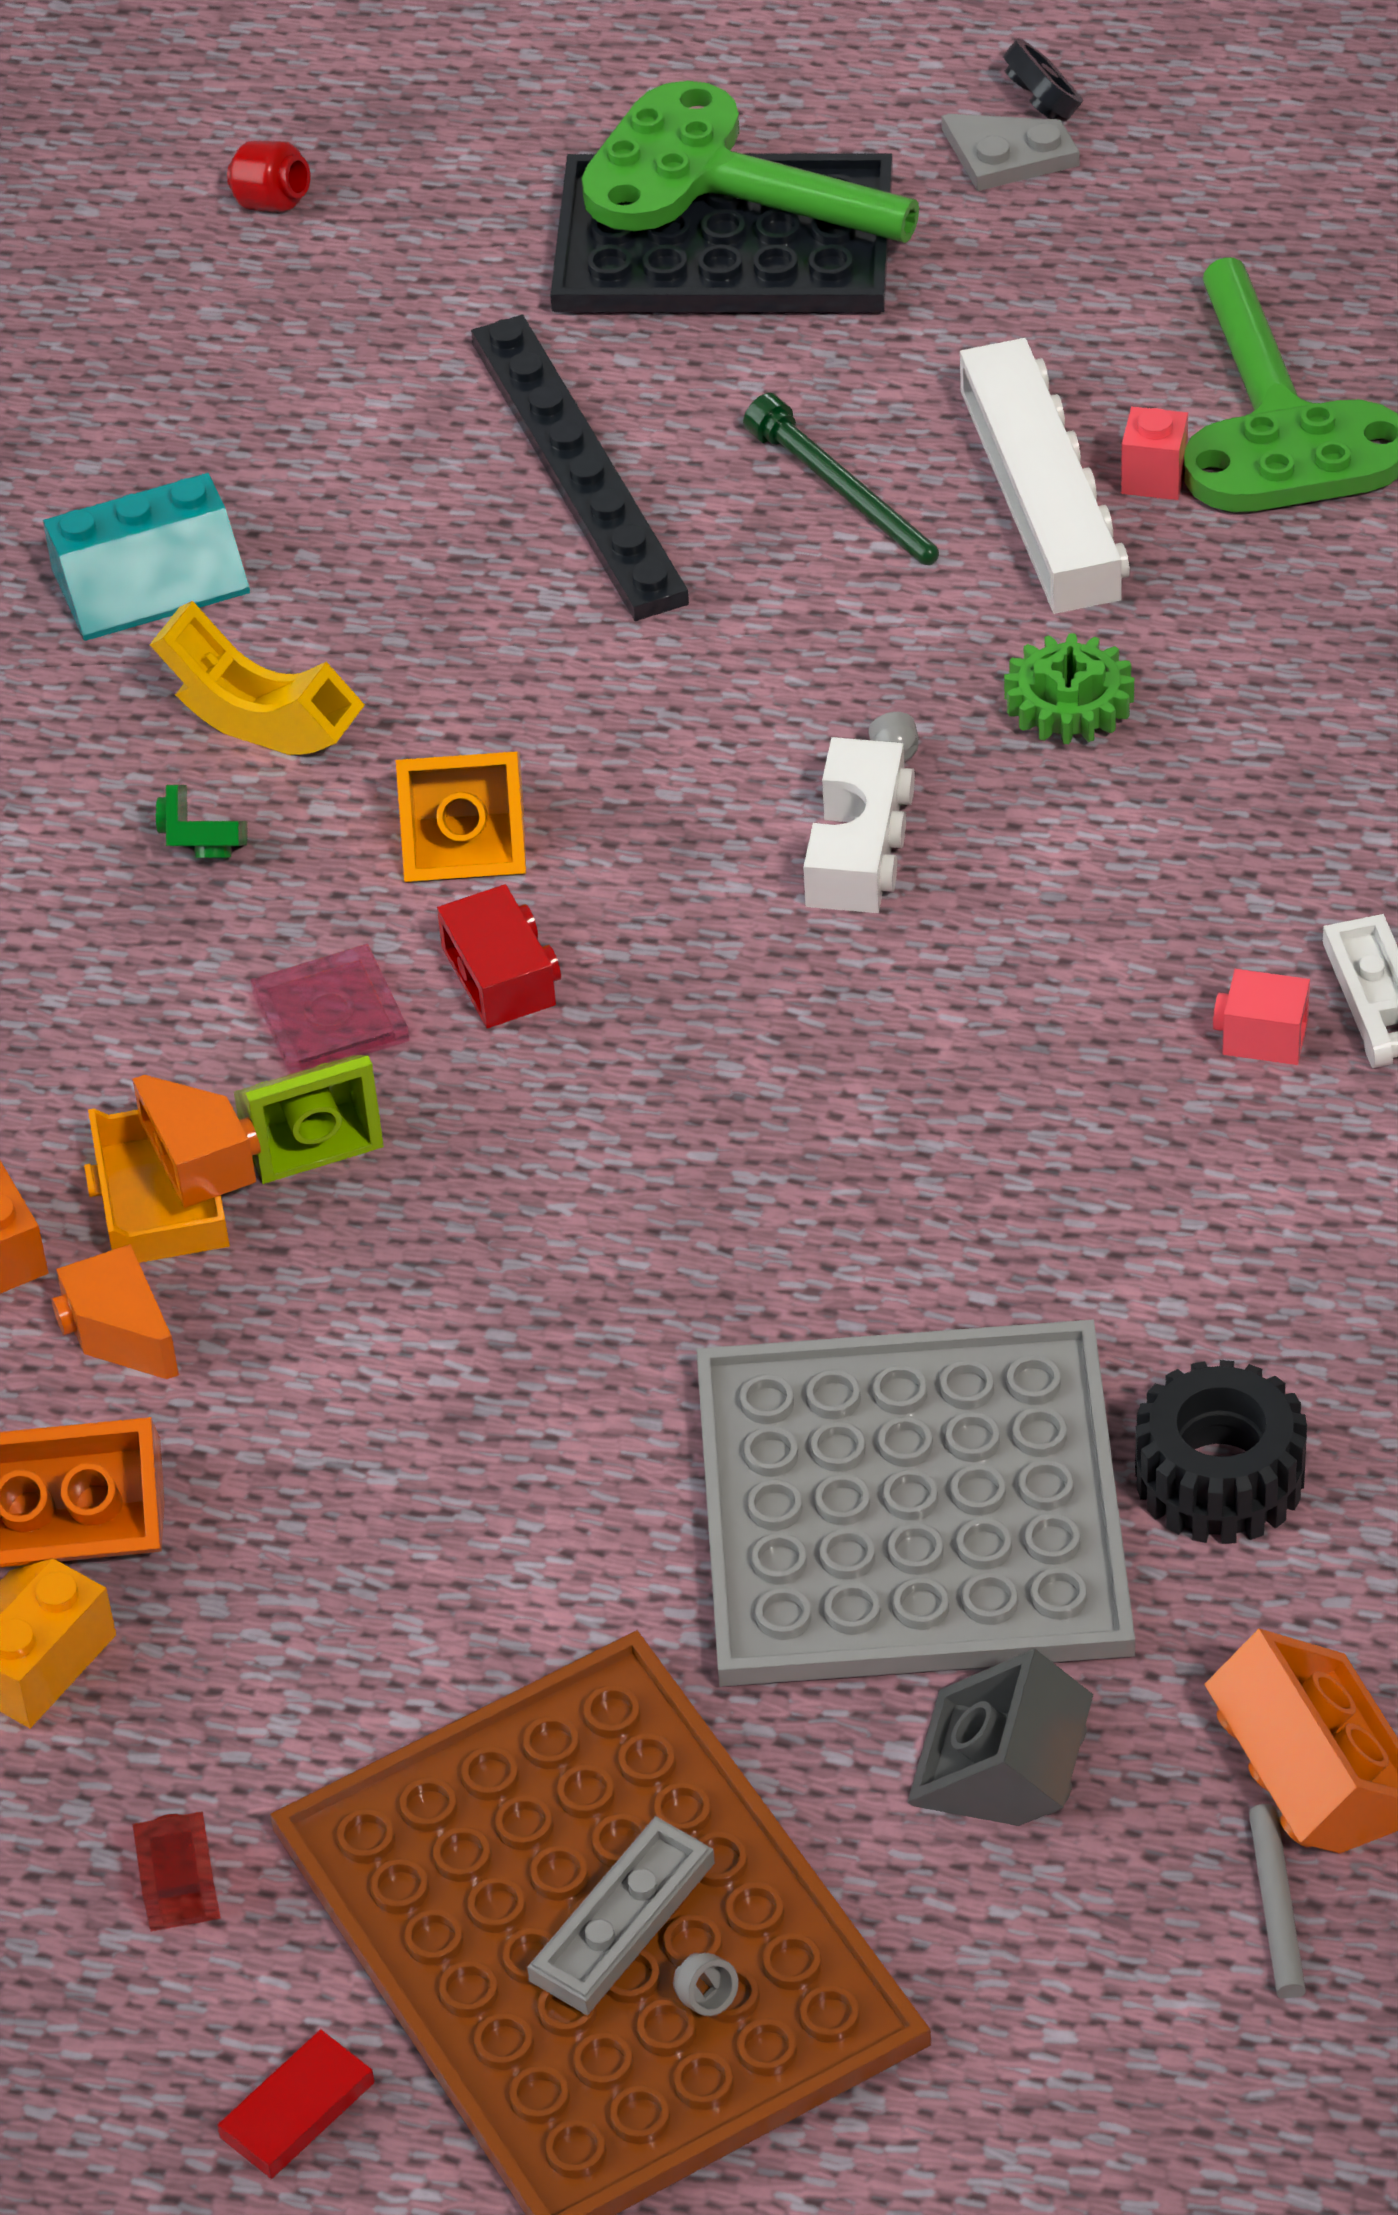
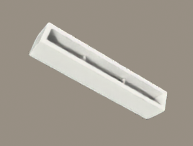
(1043, 476)

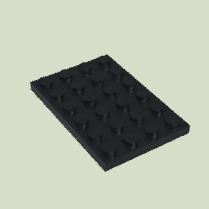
(724, 252)

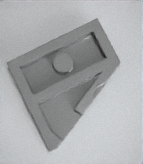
(1009, 148)

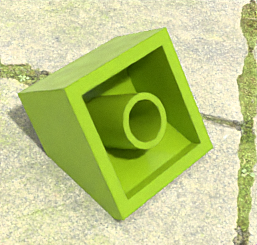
(313, 1117)

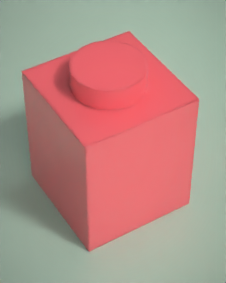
(1154, 453)
(1263, 1016)

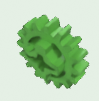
(1096, 693)

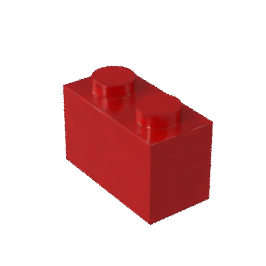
(498, 955)

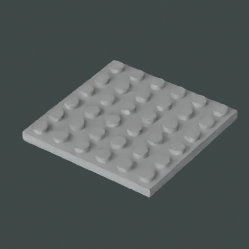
(911, 1503)

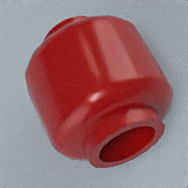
(268, 176)

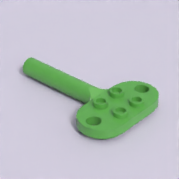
(673, 153)
(1301, 446)

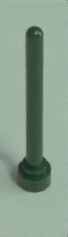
(773, 421)

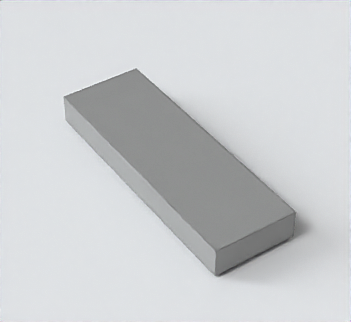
(621, 1915)

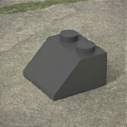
(1003, 1742)

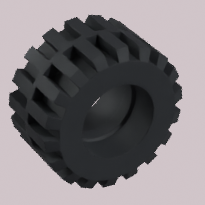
(1215, 1491)

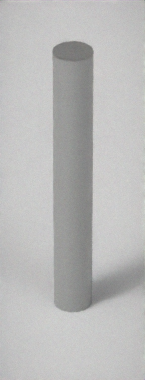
(1277, 1901)

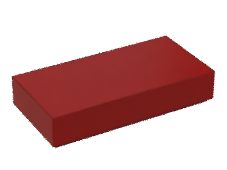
(295, 2103)

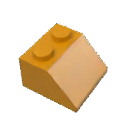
(461, 816)
(48, 1635)

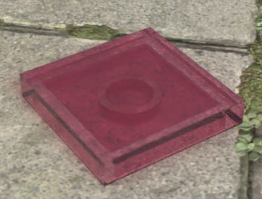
(329, 1009)

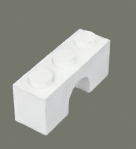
(853, 861)

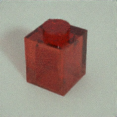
(176, 1871)

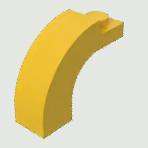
(248, 701)

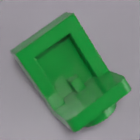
(210, 838)

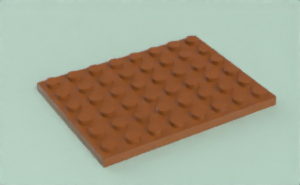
(487, 1839)

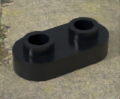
(1038, 74)

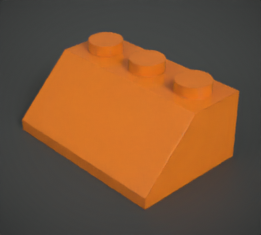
(80, 1492)
(1311, 1739)

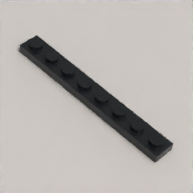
(580, 468)

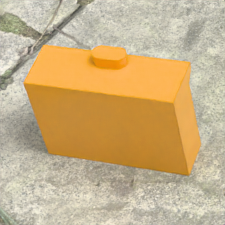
(140, 1197)

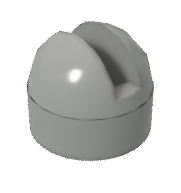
(896, 728)
(716, 1973)

